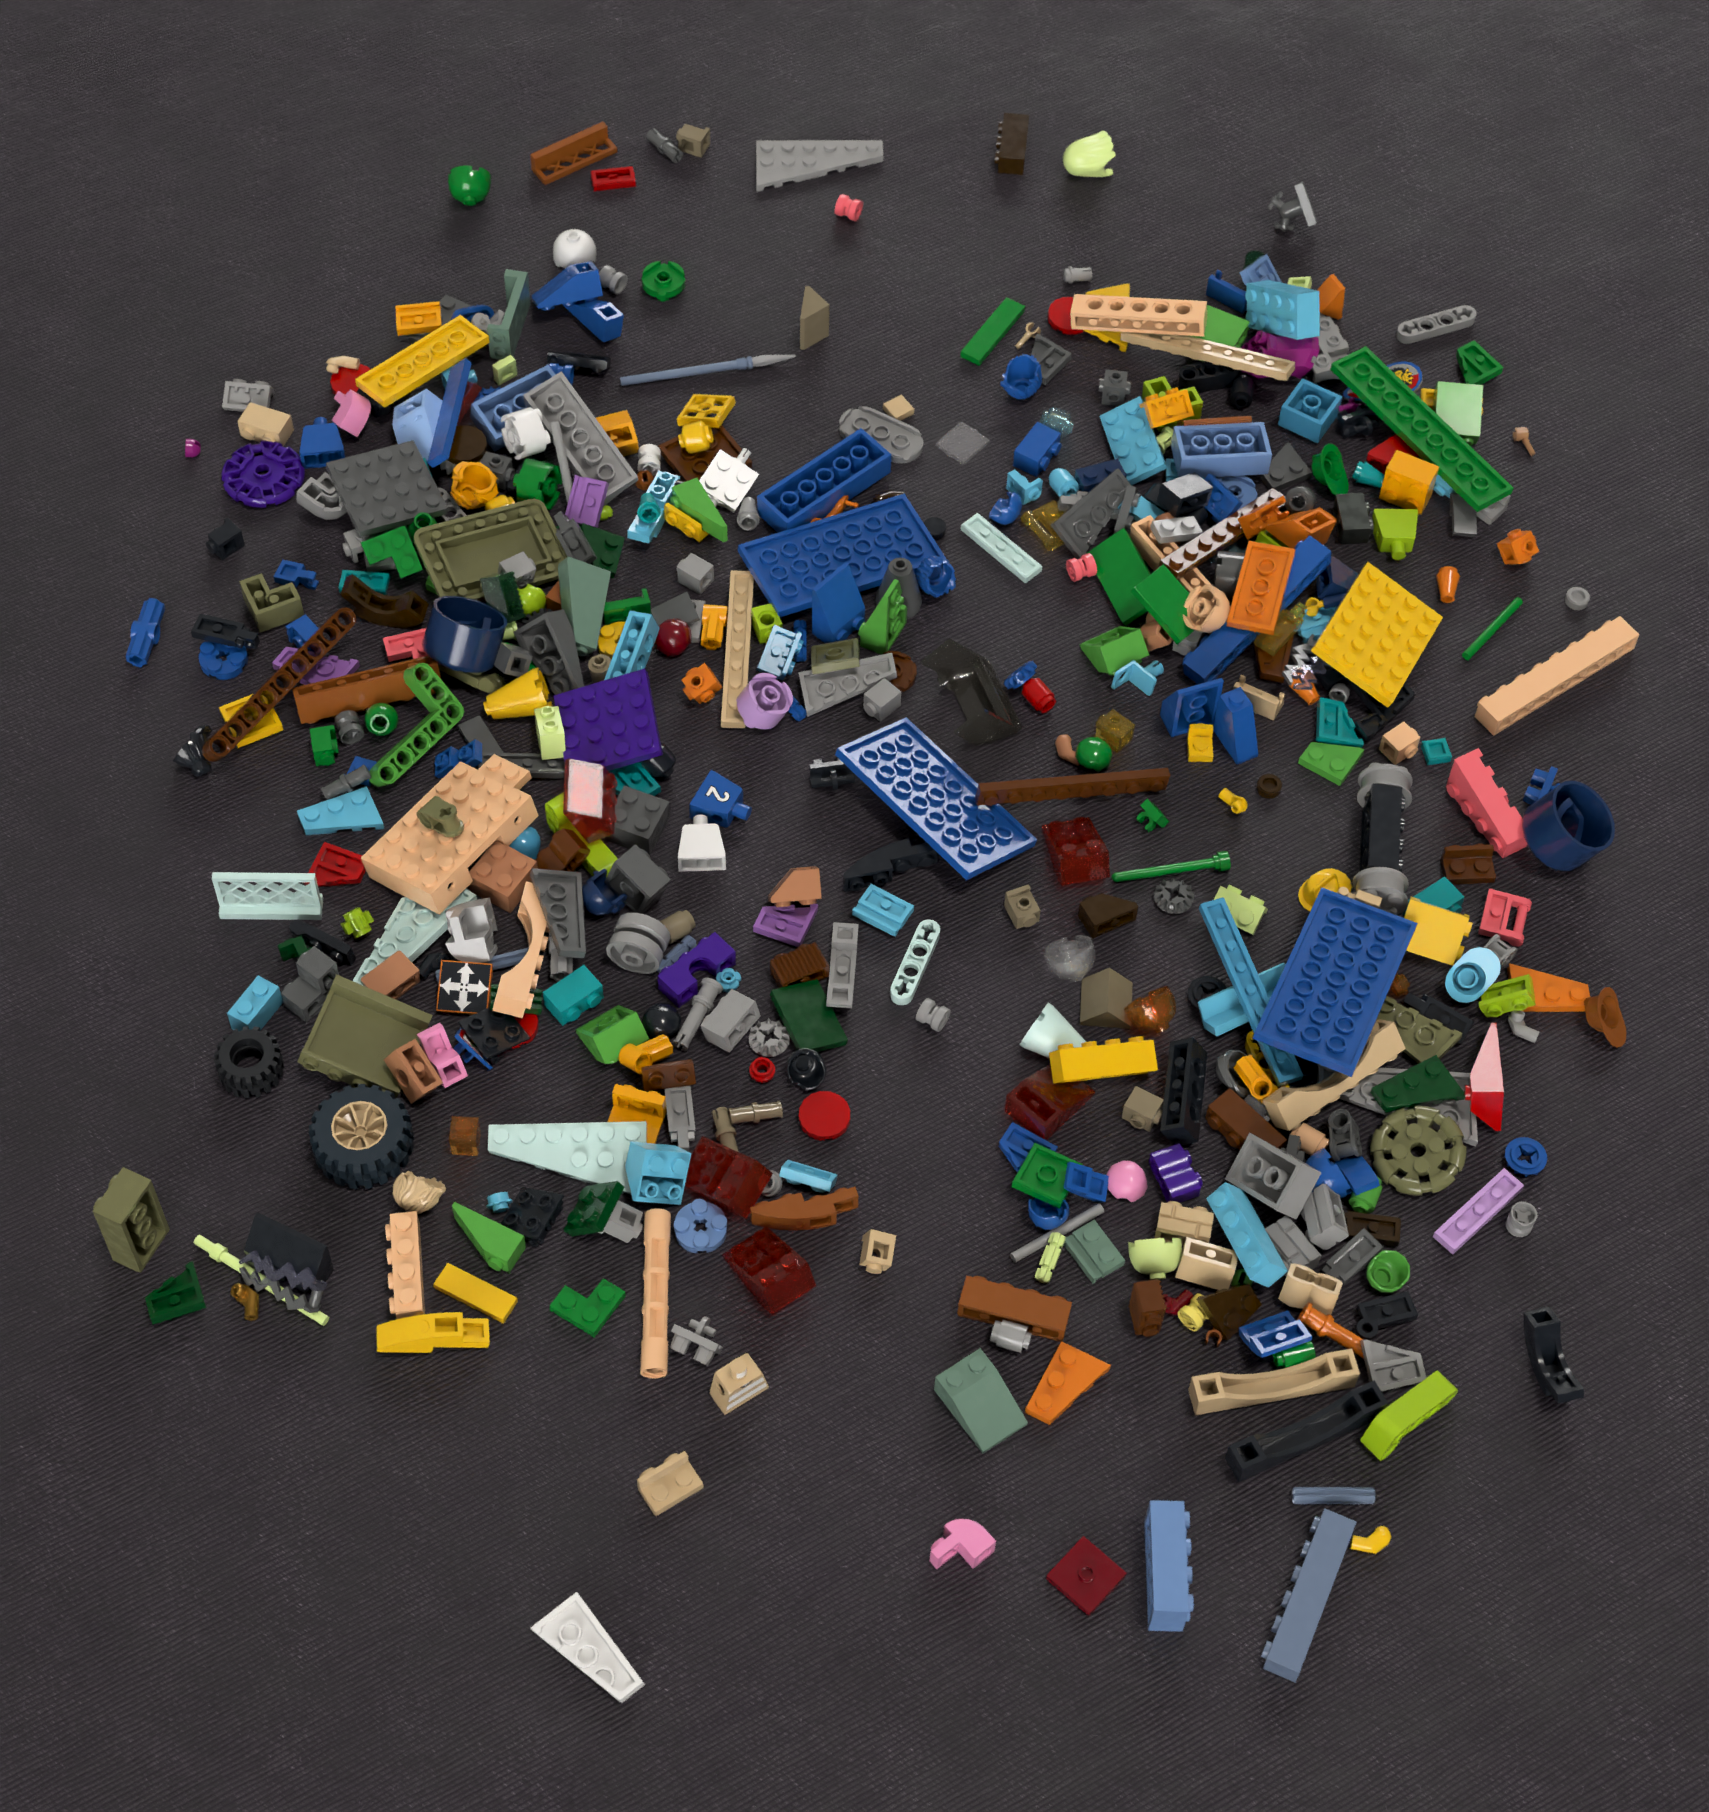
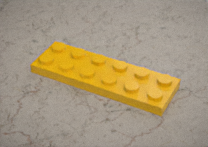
(422, 361)

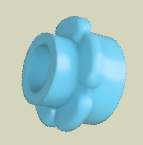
(728, 984)
(498, 1202)

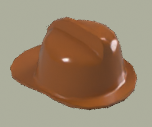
(1605, 1016)

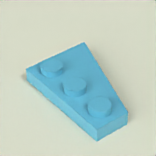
(348, 811)

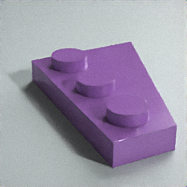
(324, 669)

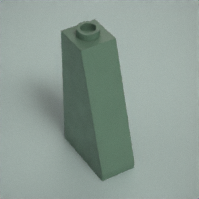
(583, 600)

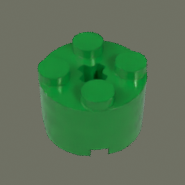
(538, 481)

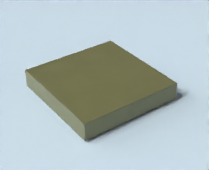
(835, 656)

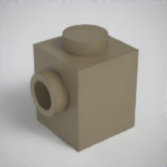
(1143, 1109)

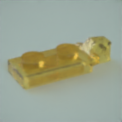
(1287, 625)

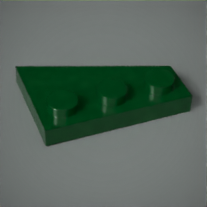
(1416, 1086)

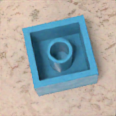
(1309, 410)

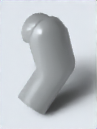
(1519, 1027)

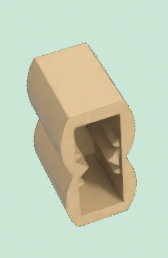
(1306, 1286)

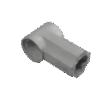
(559, 966)

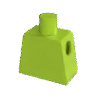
(1395, 530)

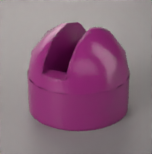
(192, 448)

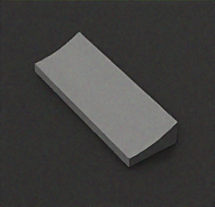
(586, 443)

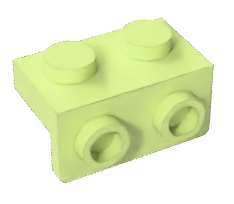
(1245, 912)

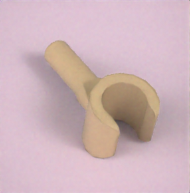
(1028, 334)

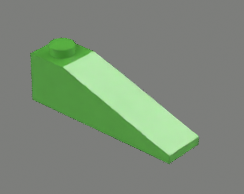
(885, 622)

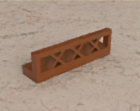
(569, 150)

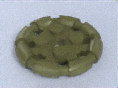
(1418, 1135)

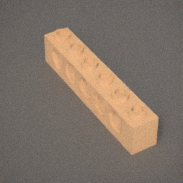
(1139, 315)

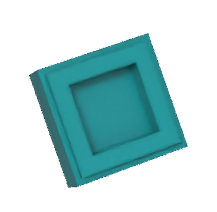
(1436, 751)

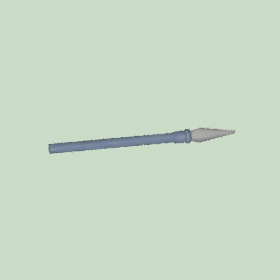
(738, 364)

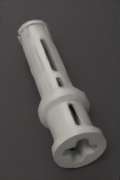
(702, 1004)

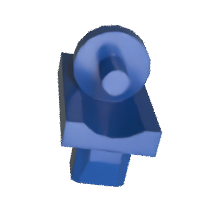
(1541, 779)

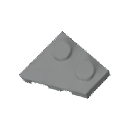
(1391, 1365)

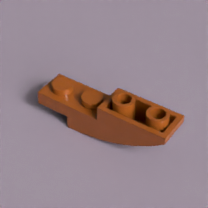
(794, 1213)

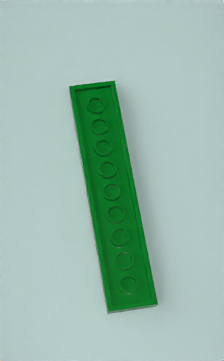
(1421, 428)

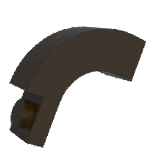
(382, 609)

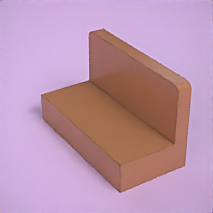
(393, 976)

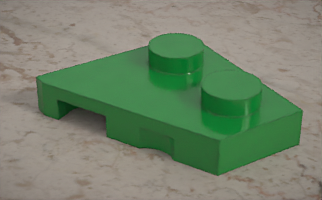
(1477, 364)

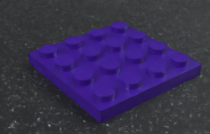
(611, 721)

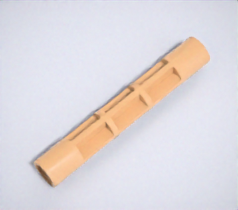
(655, 1306)

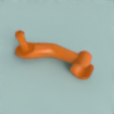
(839, 507)

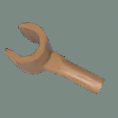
(1522, 434)

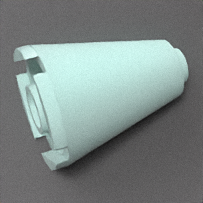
(1049, 1032)

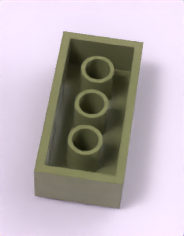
(131, 1219)

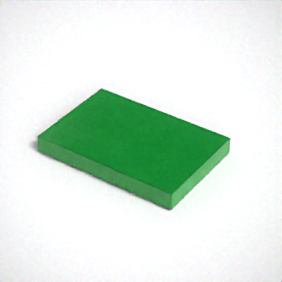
(1165, 601)

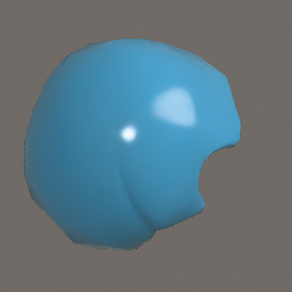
(527, 843)

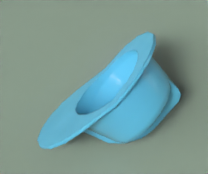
(1472, 974)

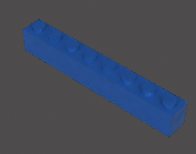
(1227, 643)

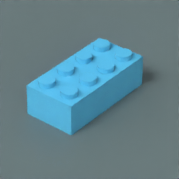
(1283, 309)

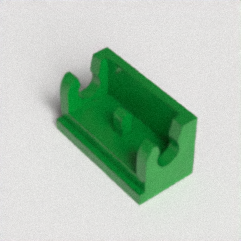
(618, 610)

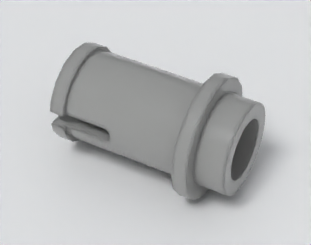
(1077, 274)

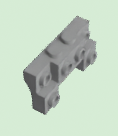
(1331, 348)

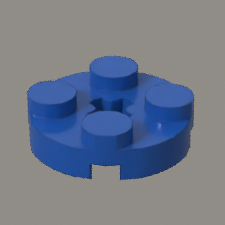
(221, 669)

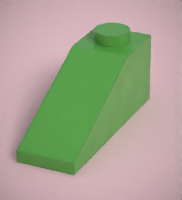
(694, 501)
(494, 1242)

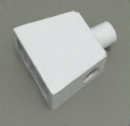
(701, 847)

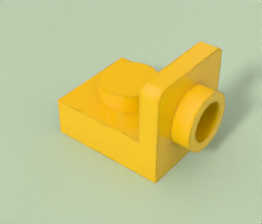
(1200, 743)

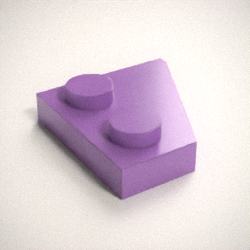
(785, 923)

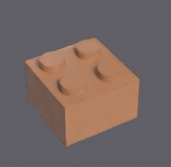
(501, 875)

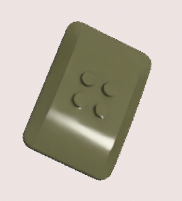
(474, 545)

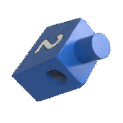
(719, 801)

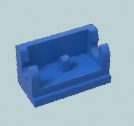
(1226, 293)

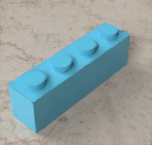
(1247, 1234)

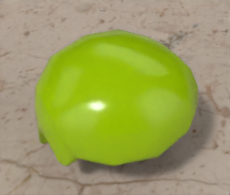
(532, 599)

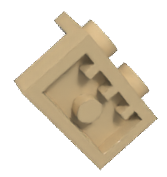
(669, 1483)

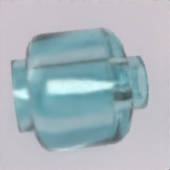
(1058, 420)

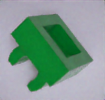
(1154, 815)

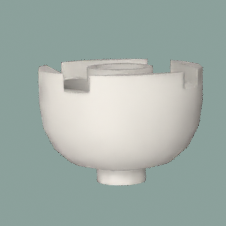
(573, 247)

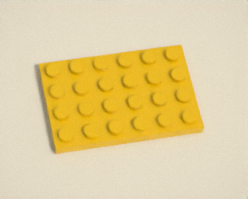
(1377, 634)

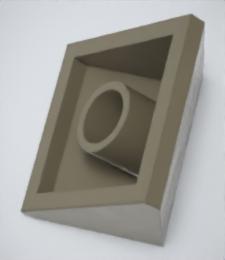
(813, 319)
(1104, 1000)

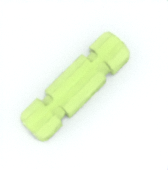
(1050, 1257)

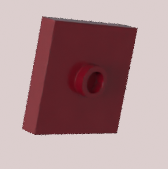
(1086, 1576)

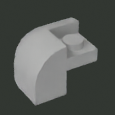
(321, 498)
(472, 931)

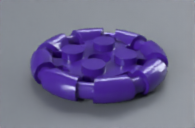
(263, 488)

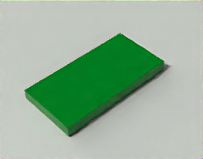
(1119, 571)

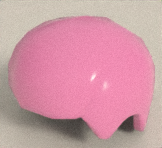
(1127, 1180)

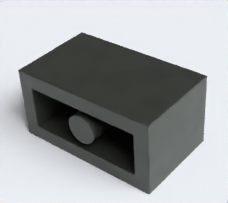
(1352, 518)

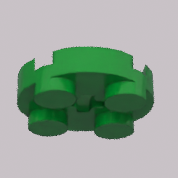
(663, 289)

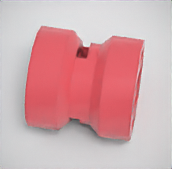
(848, 207)
(1081, 567)

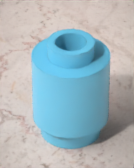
(1063, 482)

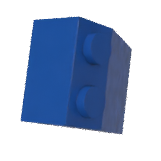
(837, 606)
(1191, 706)

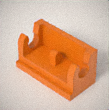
(1261, 517)

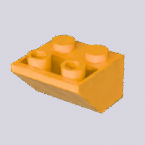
(621, 431)

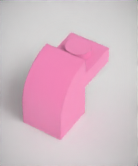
(352, 413)
(442, 1055)
(964, 1537)

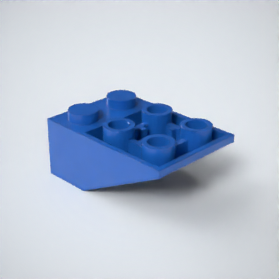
(573, 284)

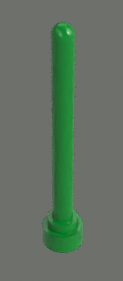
(1219, 861)

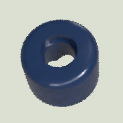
(464, 634)
(1568, 826)

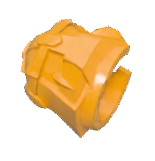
(473, 485)

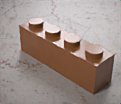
(994, 1301)

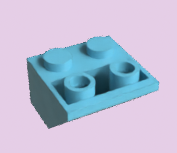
(657, 1172)

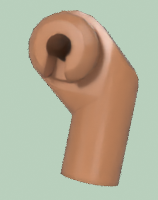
(1064, 749)

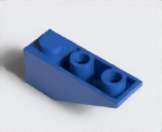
(599, 317)

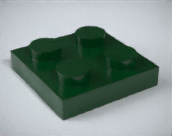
(593, 1208)

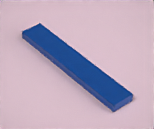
(449, 413)

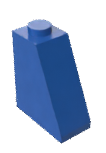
(1236, 725)

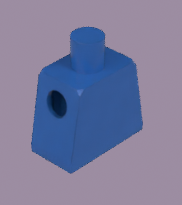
(320, 444)

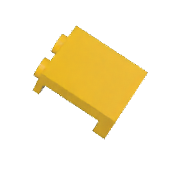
(1437, 931)

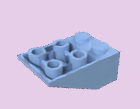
(417, 420)

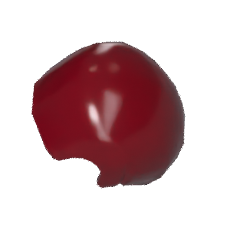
(673, 637)

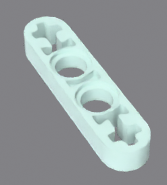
(912, 961)

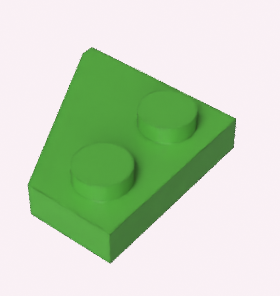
(1331, 760)

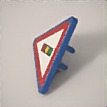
(472, 1051)

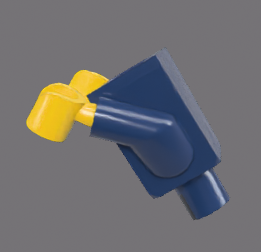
(1331, 586)

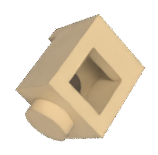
(882, 1245)

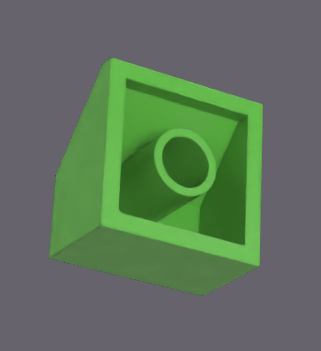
(1115, 649)
(611, 1032)

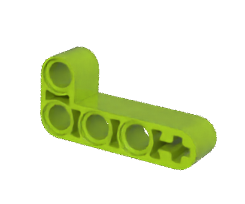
(599, 856)
(1407, 1414)

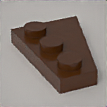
(1271, 666)

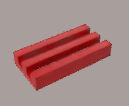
(613, 178)

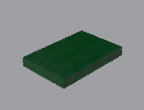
(807, 1017)

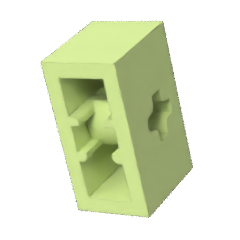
(550, 732)

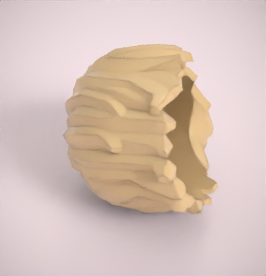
(417, 1192)

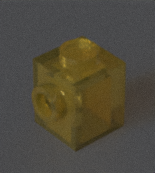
(1115, 730)

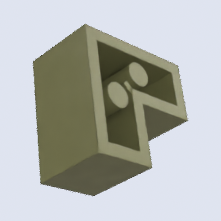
(271, 606)

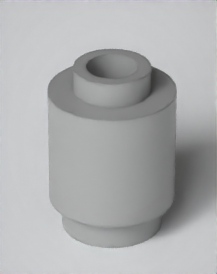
(1010, 1335)

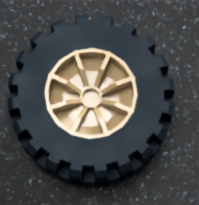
(361, 1136)

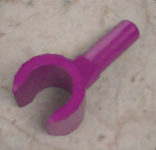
(1350, 406)

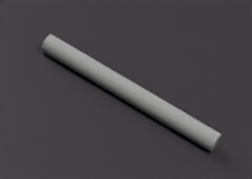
(562, 458)
(1065, 1228)

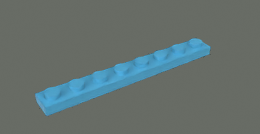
(1246, 984)

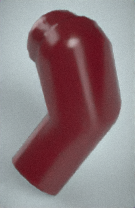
(1175, 1304)

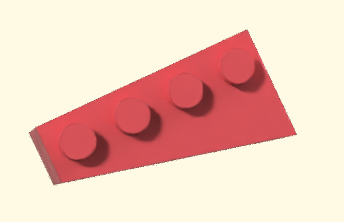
(1485, 803)

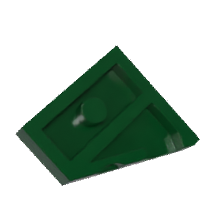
(605, 546)

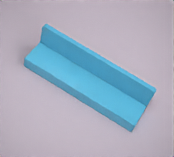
(1223, 1009)

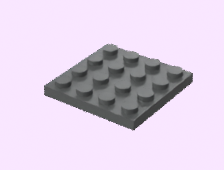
(386, 488)

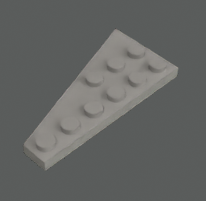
(808, 159)
(1457, 1110)

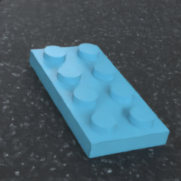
(1133, 441)

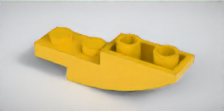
(432, 1330)

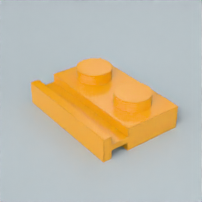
(418, 318)

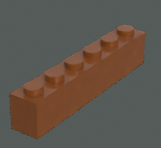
(356, 691)

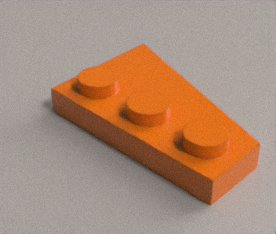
(1552, 992)
(1063, 1382)

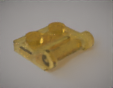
(1046, 515)

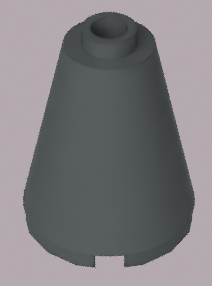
(902, 570)

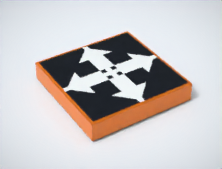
(464, 987)

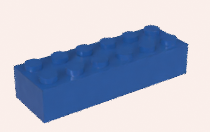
(820, 483)

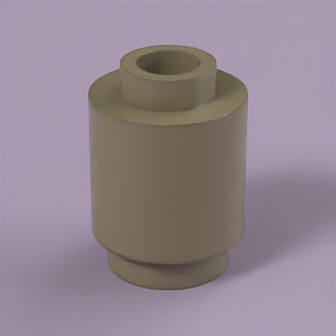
(598, 667)
(679, 925)

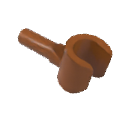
(1216, 1333)

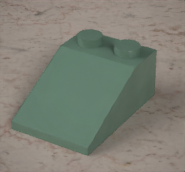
(980, 1400)

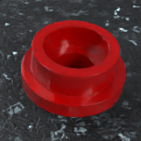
(762, 1063)

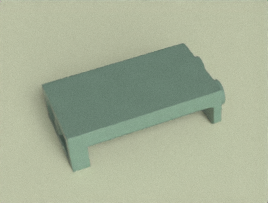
(505, 337)

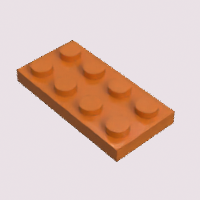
(1261, 587)

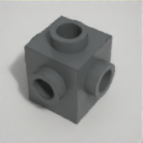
(1114, 387)
(500, 466)

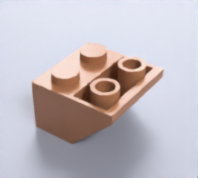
(797, 885)

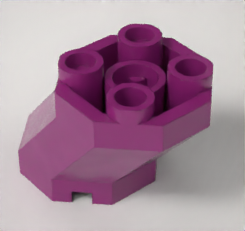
(1299, 351)

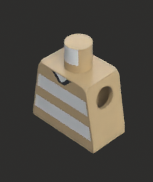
(739, 1381)

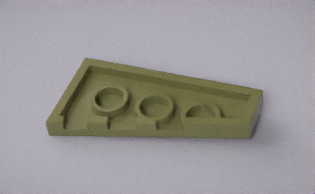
(1419, 1034)

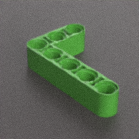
(422, 732)

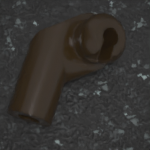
(886, 494)

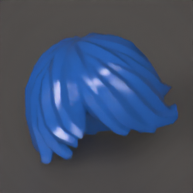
(1022, 377)
(935, 576)

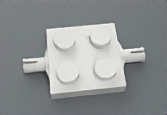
(728, 479)

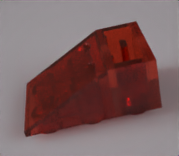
(1076, 851)
(1044, 1105)
(726, 1177)
(770, 1269)

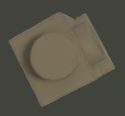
(693, 140)
(1022, 907)

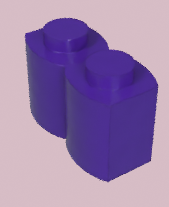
(1174, 1173)

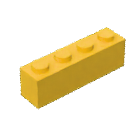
(1103, 1061)

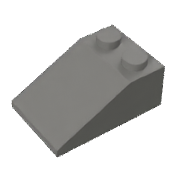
(1273, 1176)

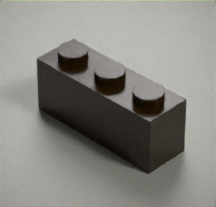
(1012, 143)

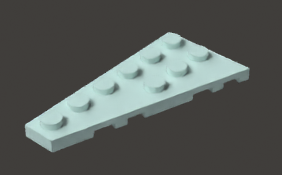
(409, 930)
(575, 1150)

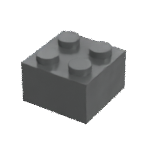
(639, 819)
(638, 879)

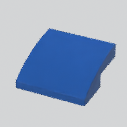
(1274, 1334)

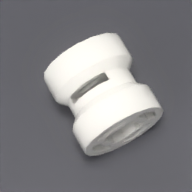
(649, 458)

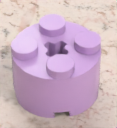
(764, 701)

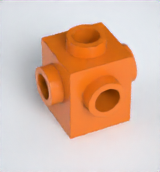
(1518, 547)
(701, 684)

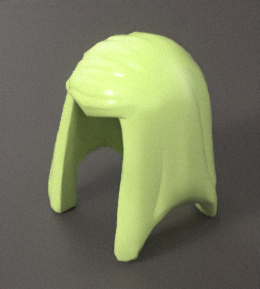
(1089, 156)

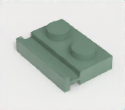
(1093, 1251)

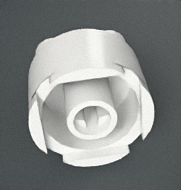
(524, 432)

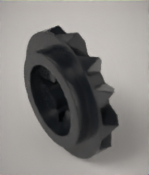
(1203, 984)

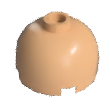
(1206, 609)

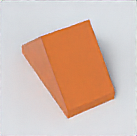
(1331, 297)

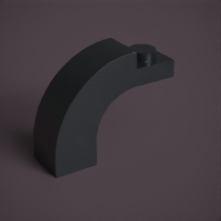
(1546, 1356)

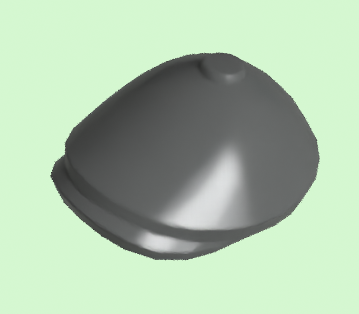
(1228, 1075)

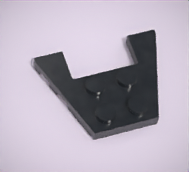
(1381, 715)

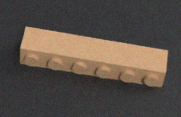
(1153, 552)

